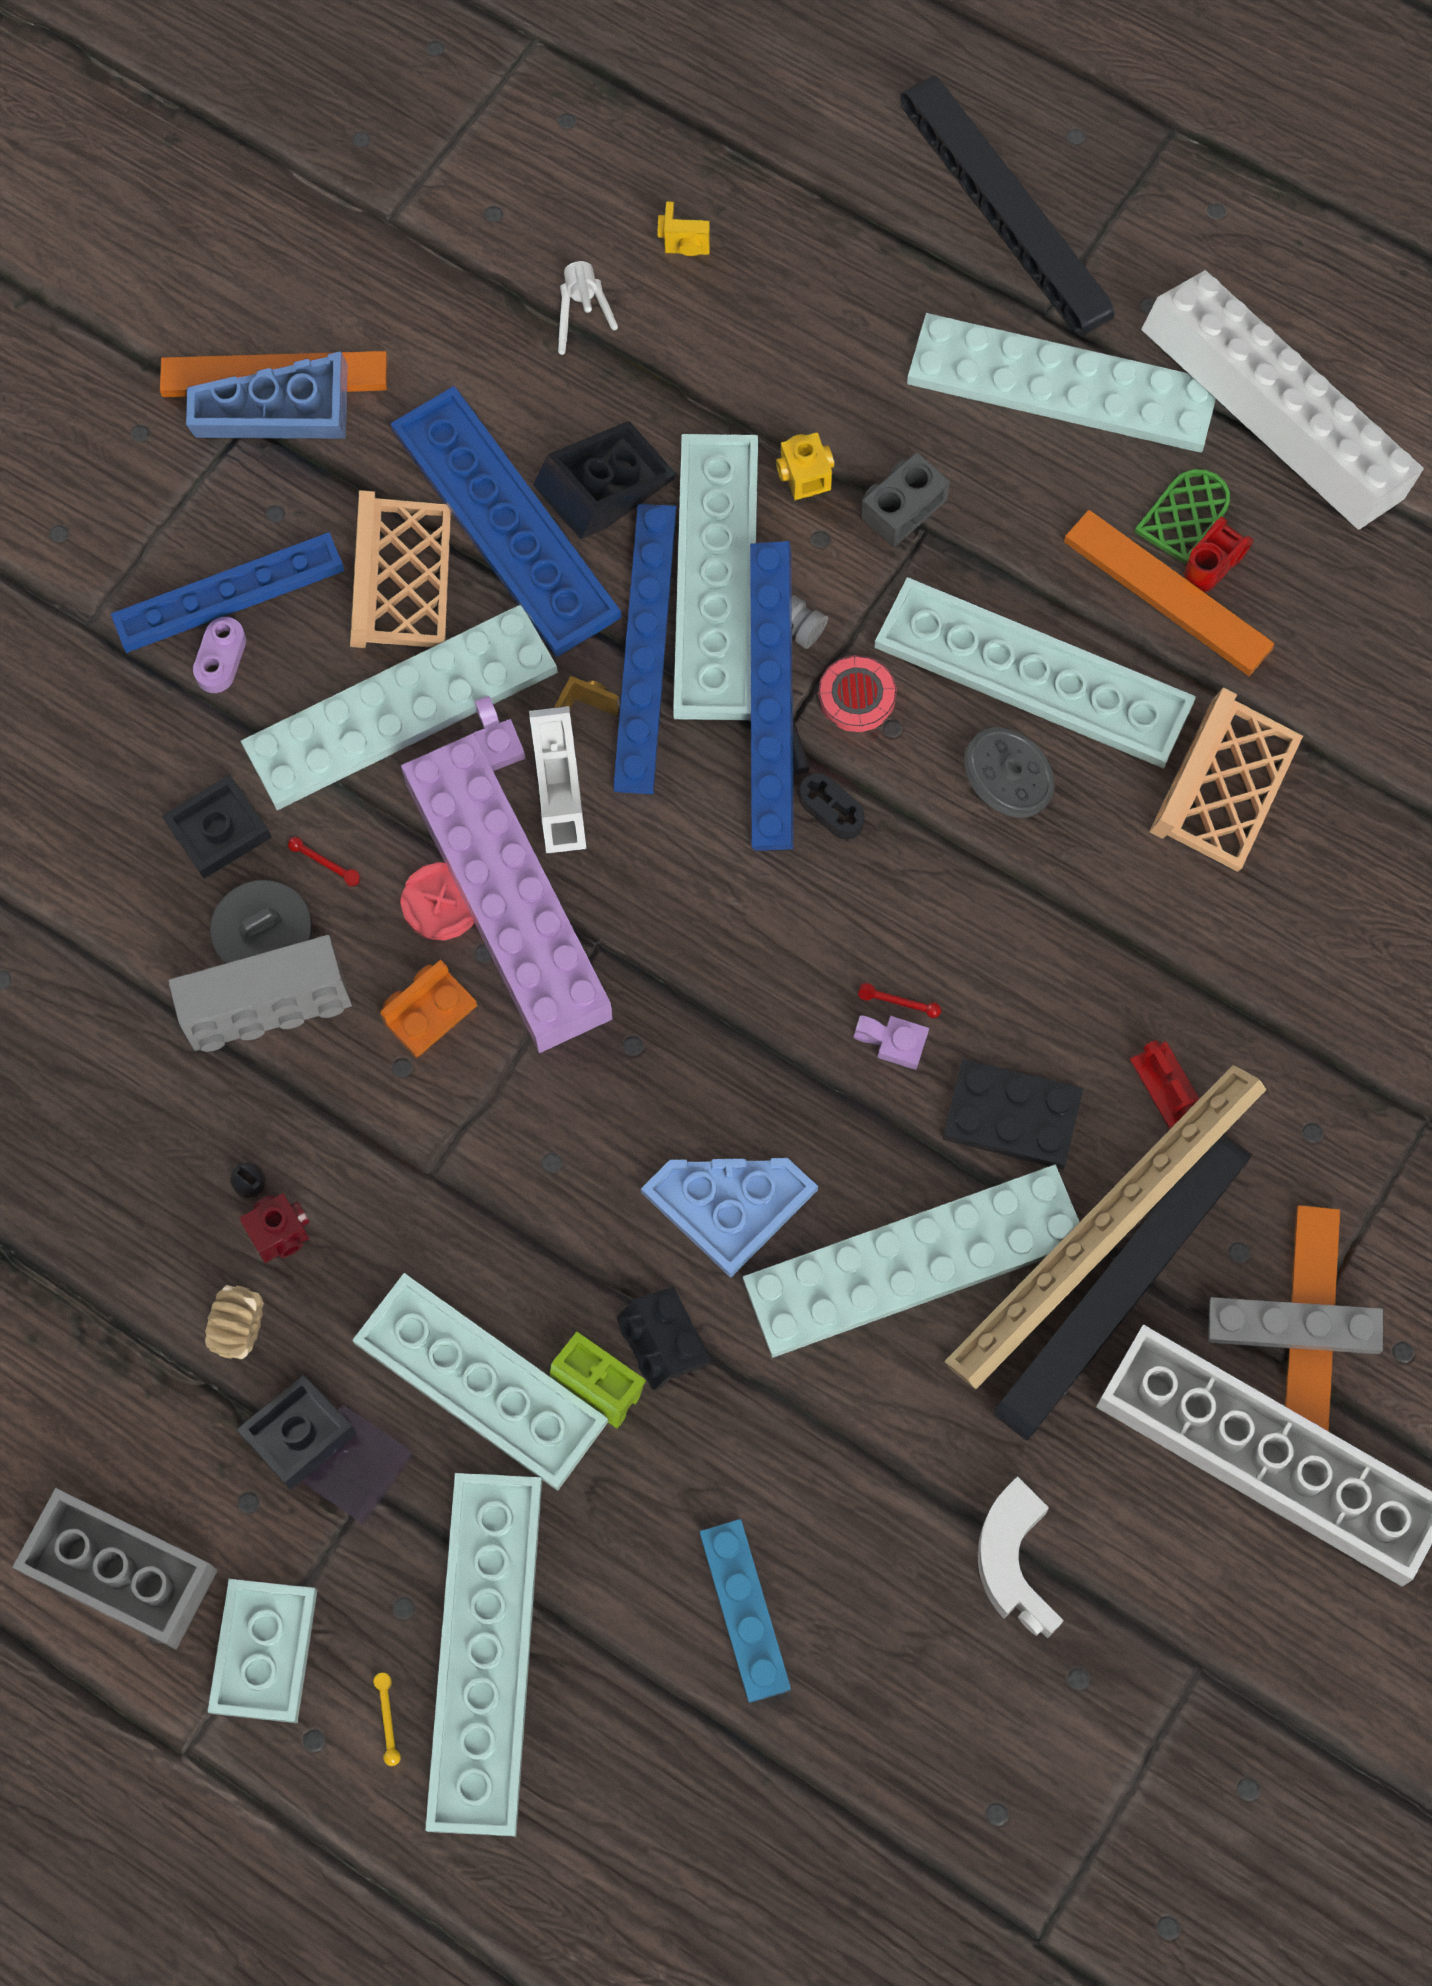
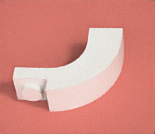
(558, 780)
(998, 1562)

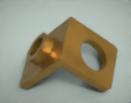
(591, 693)

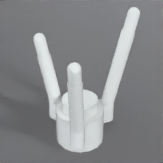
(581, 287)

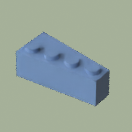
(275, 403)

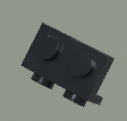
(662, 1337)

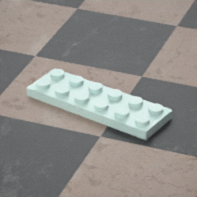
(481, 1381)

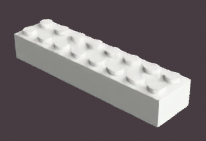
(1282, 399)
(1272, 1455)

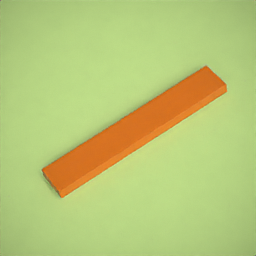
(365, 369)
(1169, 593)
(1313, 1283)

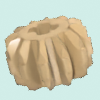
(234, 1322)

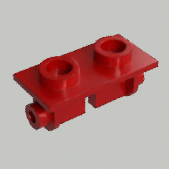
(1165, 1081)

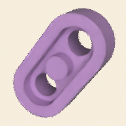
(221, 652)

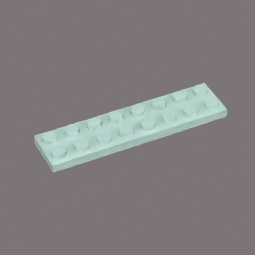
(1061, 382)
(714, 576)
(1035, 672)
(398, 707)
(911, 1261)
(484, 1655)

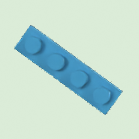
(745, 1611)

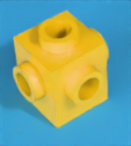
(805, 465)

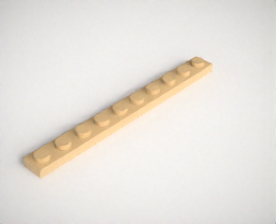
(1104, 1226)

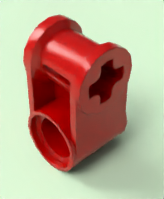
(1219, 552)

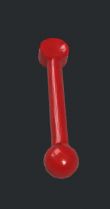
(350, 876)
(868, 992)

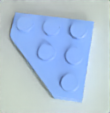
(729, 1203)

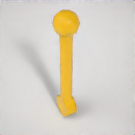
(383, 1682)

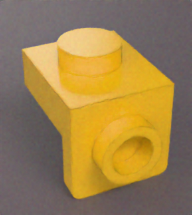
(683, 236)

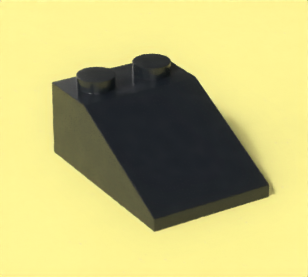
(602, 478)

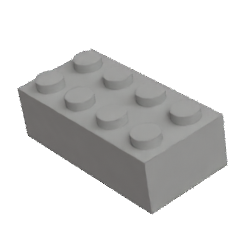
(260, 994)
(115, 1568)

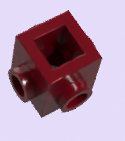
(276, 1227)

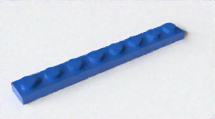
(645, 649)
(771, 696)

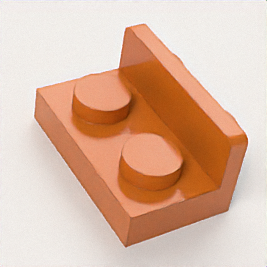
(426, 1008)

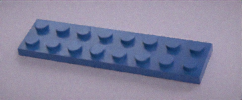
(506, 521)

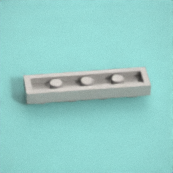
(1295, 1325)

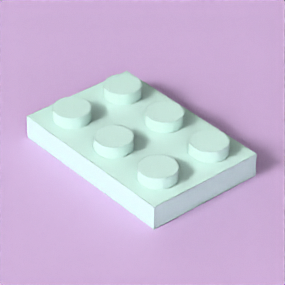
(262, 1651)

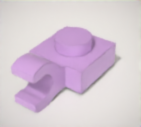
(497, 739)
(899, 1041)

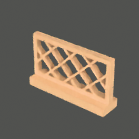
(367, 578)
(1194, 770)

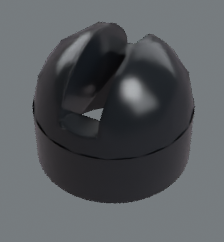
(241, 1186)

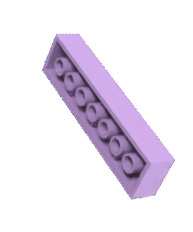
(507, 893)

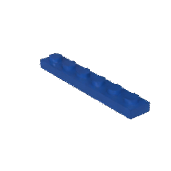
(227, 592)

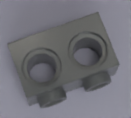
(912, 504)

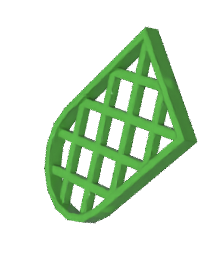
(1156, 509)

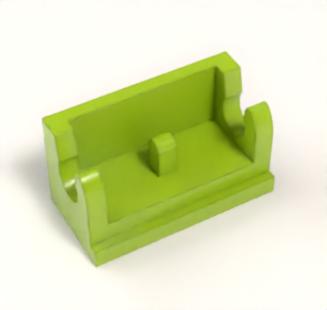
(597, 1378)

